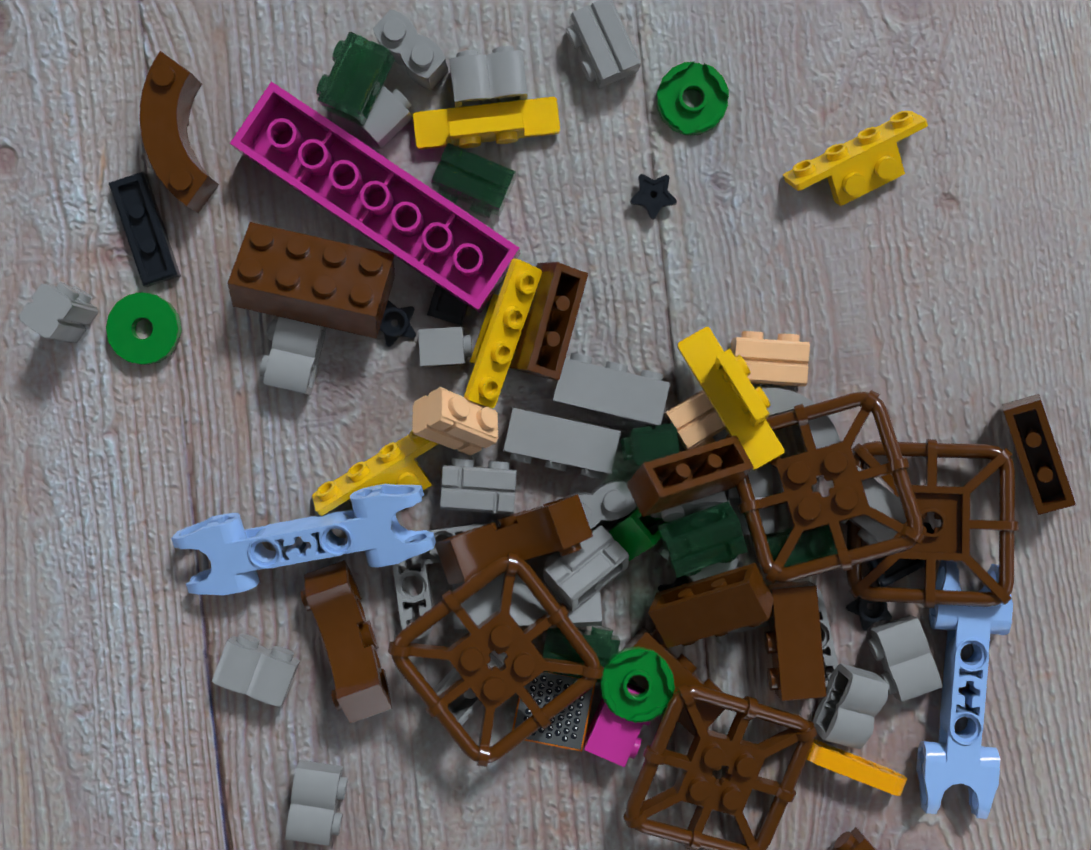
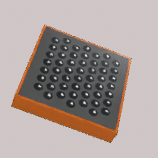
(567, 727)

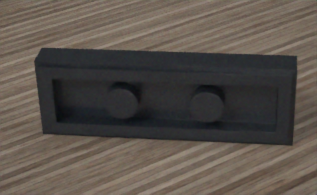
(144, 229)

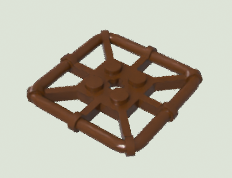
(845, 499)
(952, 538)
(495, 683)
(709, 753)

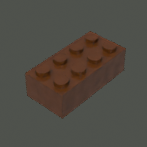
(312, 280)

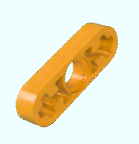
(857, 768)

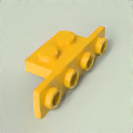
(486, 123)
(861, 162)
(501, 333)
(732, 395)
(392, 465)

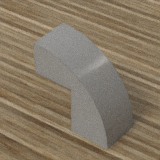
(821, 428)

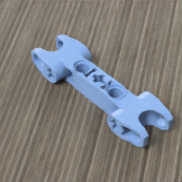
(369, 528)
(959, 755)

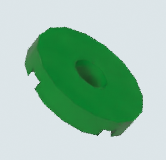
(688, 119)
(122, 328)
(634, 662)

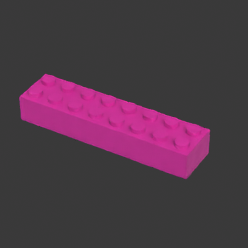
(375, 197)

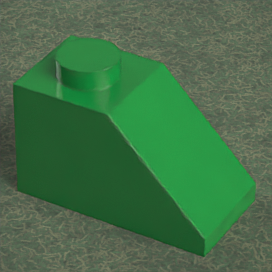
(636, 532)

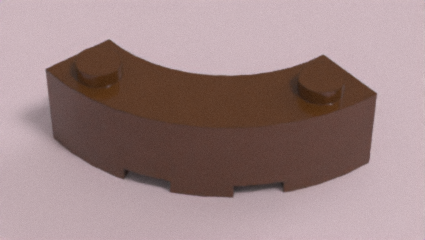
(163, 126)
(527, 533)
(349, 642)

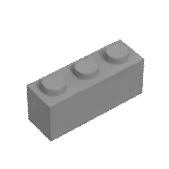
(612, 390)
(561, 443)

